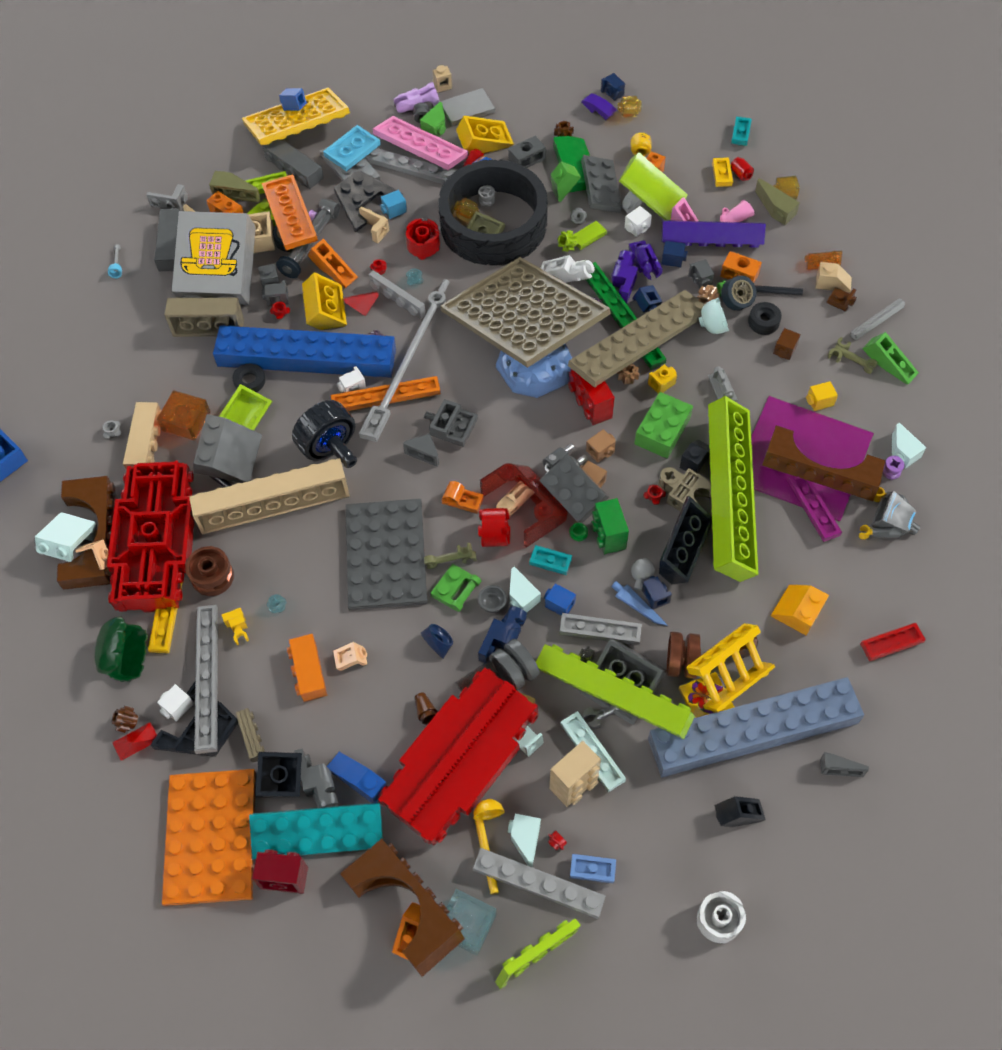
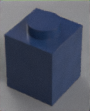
(674, 254)

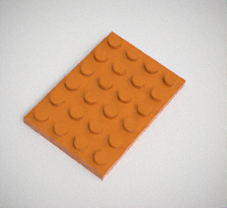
(209, 837)

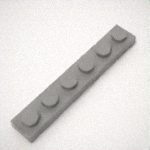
(409, 165)
(539, 883)

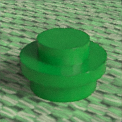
(578, 532)

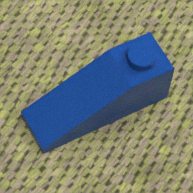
(357, 777)

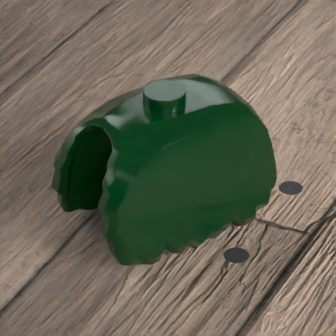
(120, 650)

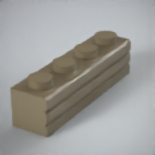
(249, 733)

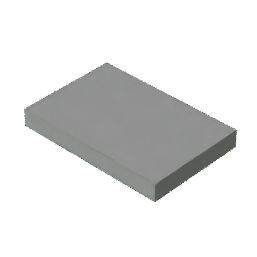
(469, 104)

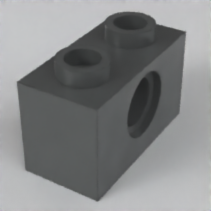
(527, 152)

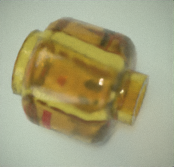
(629, 106)
(465, 209)

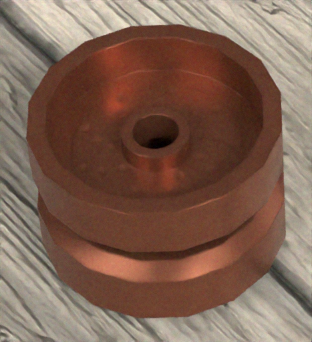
(209, 571)
(682, 653)

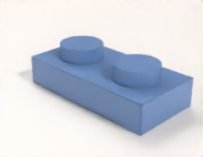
(593, 868)

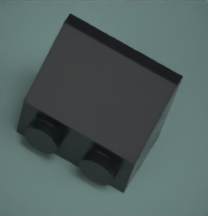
(278, 774)

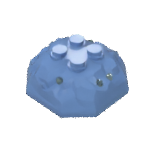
(538, 379)

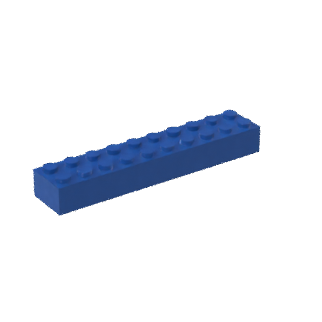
(305, 351)

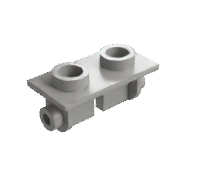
(721, 384)

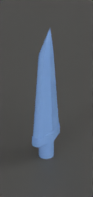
(629, 597)

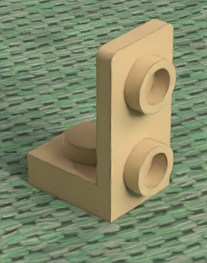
(380, 224)

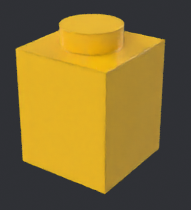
(821, 396)

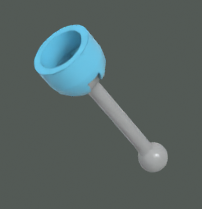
(114, 267)

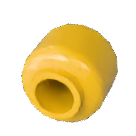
(641, 143)

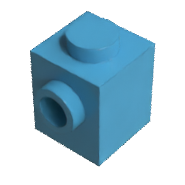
(393, 204)

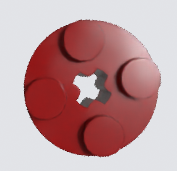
(422, 238)
(495, 527)

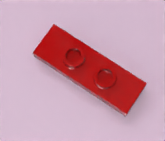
(892, 641)

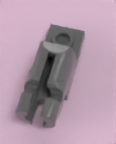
(317, 782)

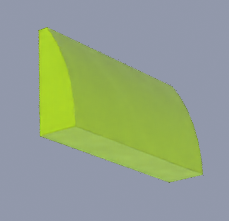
(651, 186)
(246, 407)

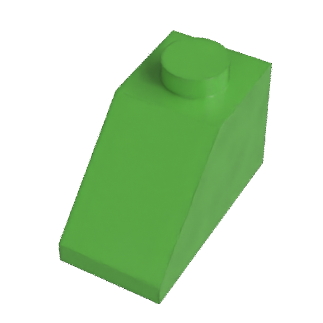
(434, 121)
(563, 179)

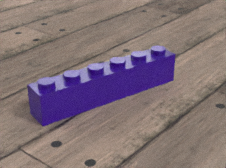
(714, 232)

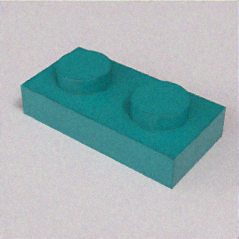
(741, 131)
(550, 560)

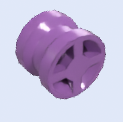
(890, 471)

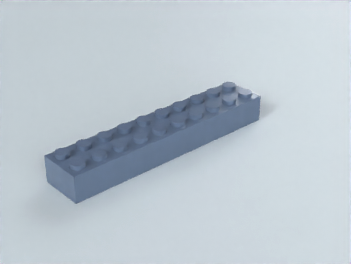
(757, 727)

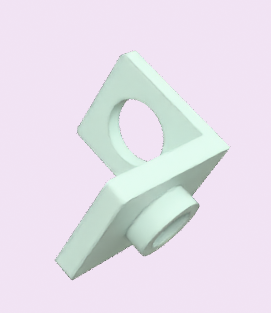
(530, 742)

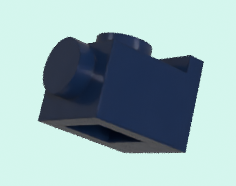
(613, 86)
(647, 298)
(656, 592)

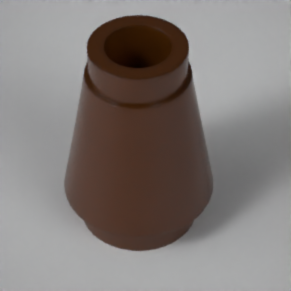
(425, 708)

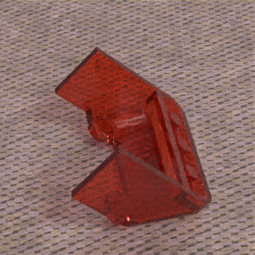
(548, 509)

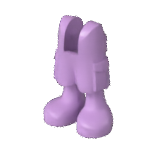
(406, 101)

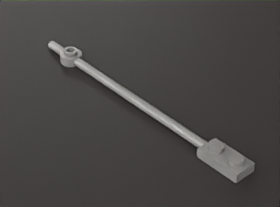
(379, 415)

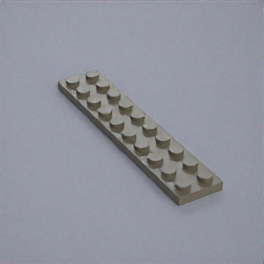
(637, 338)

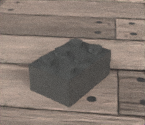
(573, 488)

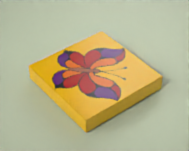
(696, 695)

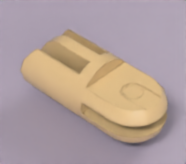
(515, 498)

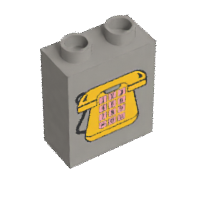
(214, 255)

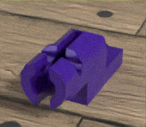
(645, 259)
(625, 274)

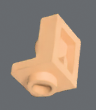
(350, 655)

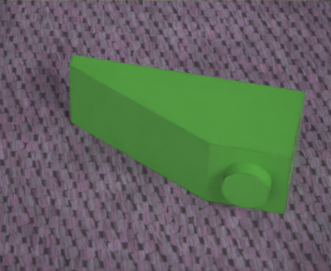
(890, 357)

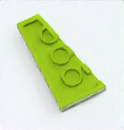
(536, 953)

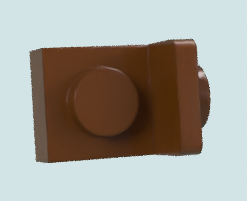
(842, 299)

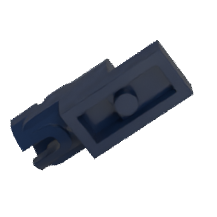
(502, 632)

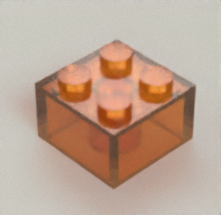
(183, 415)

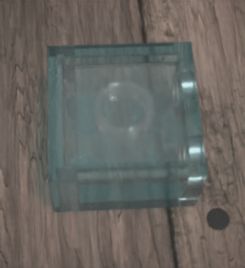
(474, 917)

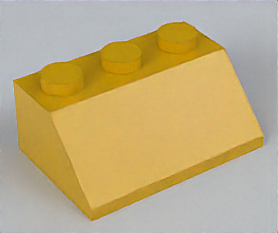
(323, 303)

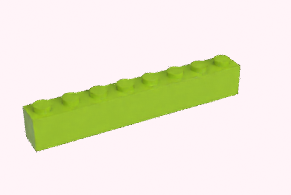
(614, 691)

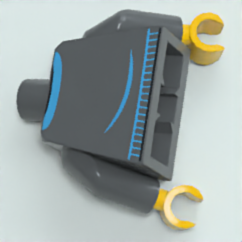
(892, 518)

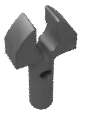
(598, 715)

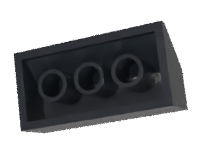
(685, 543)

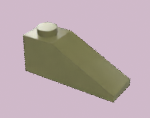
(233, 187)
(777, 203)

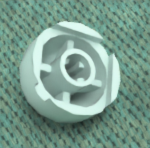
(713, 317)

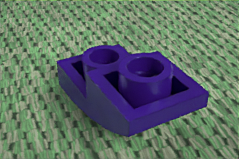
(597, 103)

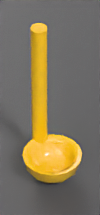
(487, 810)

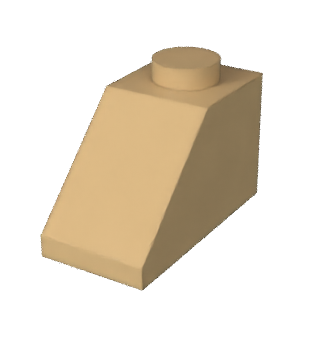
(831, 276)

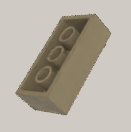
(202, 315)

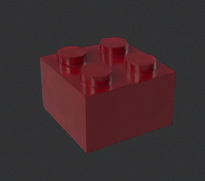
(280, 872)

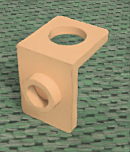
(99, 550)

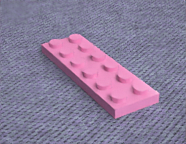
(420, 142)

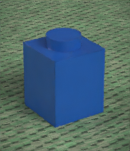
(293, 99)
(559, 599)

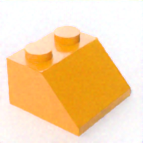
(800, 607)

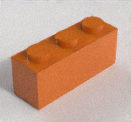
(306, 667)

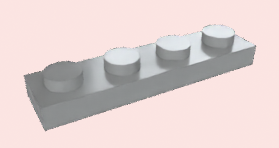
(397, 294)
(600, 628)

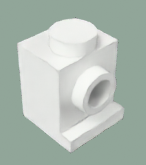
(351, 381)

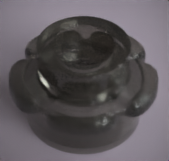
(587, 654)

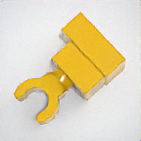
(237, 622)

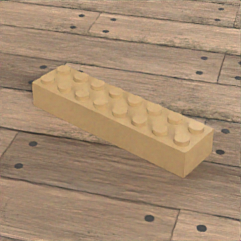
(269, 496)

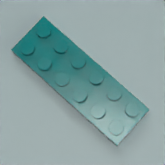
(317, 829)

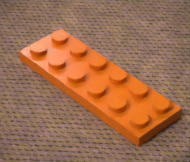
(289, 212)

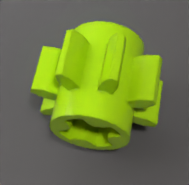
(567, 240)

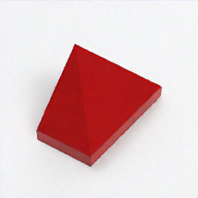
(362, 302)
(135, 741)

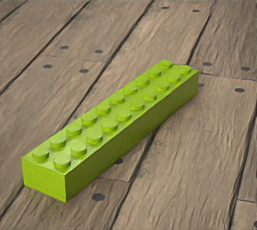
(732, 490)

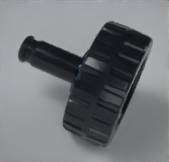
(325, 432)

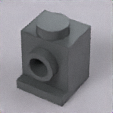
(701, 273)
(275, 293)

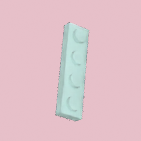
(579, 731)

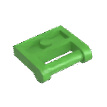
(450, 585)

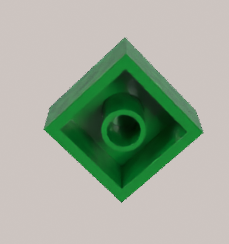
(610, 526)

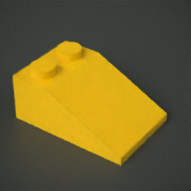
(483, 134)

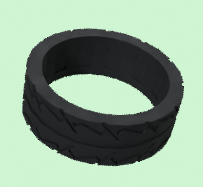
(500, 247)

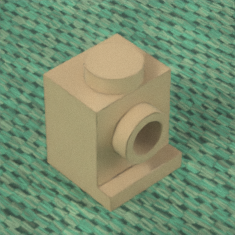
(442, 74)

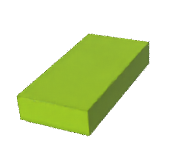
(590, 234)

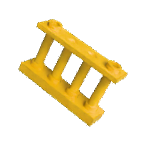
(716, 657)

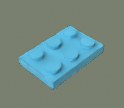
(351, 148)

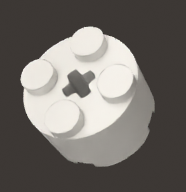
(732, 922)

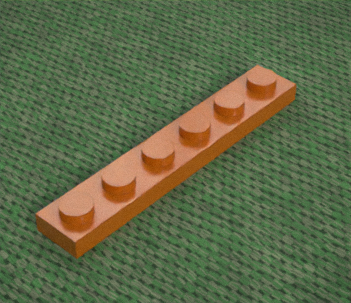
(373, 396)

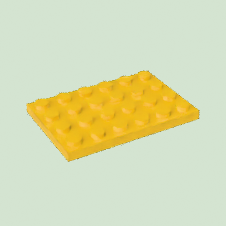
(279, 123)

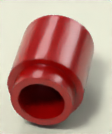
(742, 168)

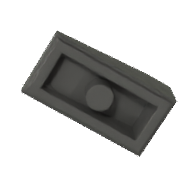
(837, 765)

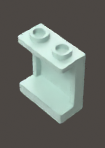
(64, 535)

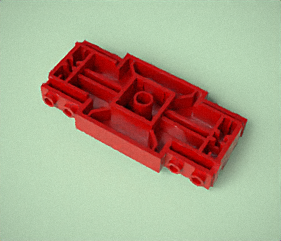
(151, 537)
(458, 756)

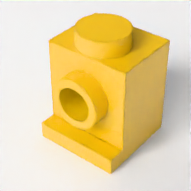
(662, 378)

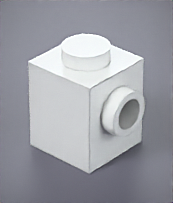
(638, 221)
(174, 703)

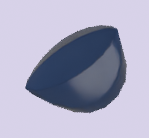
(438, 639)

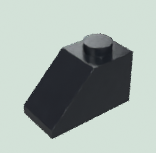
(695, 456)
(739, 811)

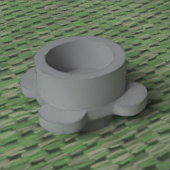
(111, 425)

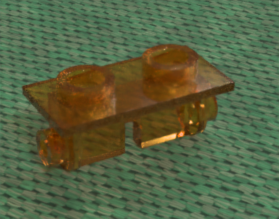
(813, 259)

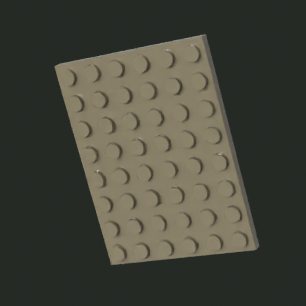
(525, 311)

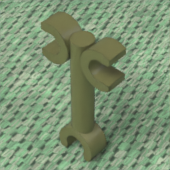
(842, 350)
(462, 552)

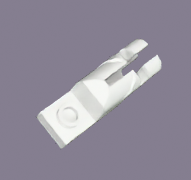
(567, 269)

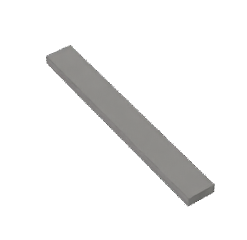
(206, 679)

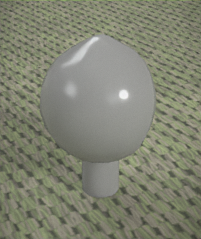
(641, 571)

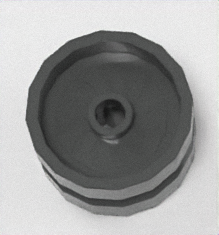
(515, 664)

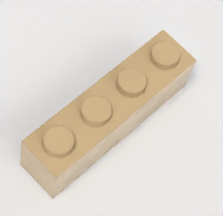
(143, 434)

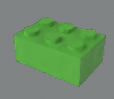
(663, 425)

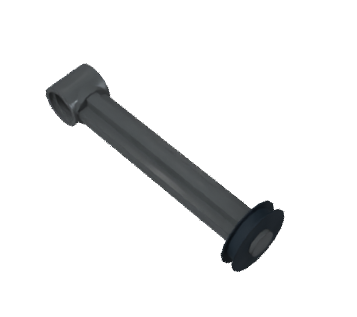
(289, 265)

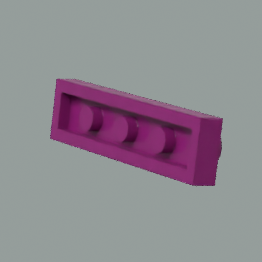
(815, 508)

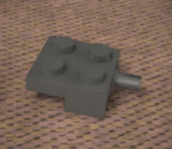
(452, 423)

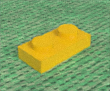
(722, 172)

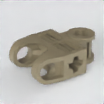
(682, 485)

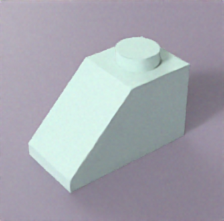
(906, 445)
(522, 592)
(525, 835)

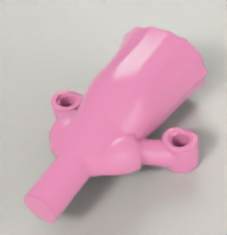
(738, 213)

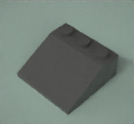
(226, 450)
(630, 665)

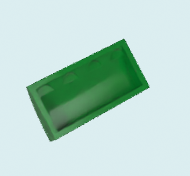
(570, 151)

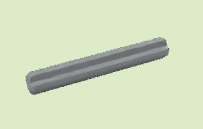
(877, 319)

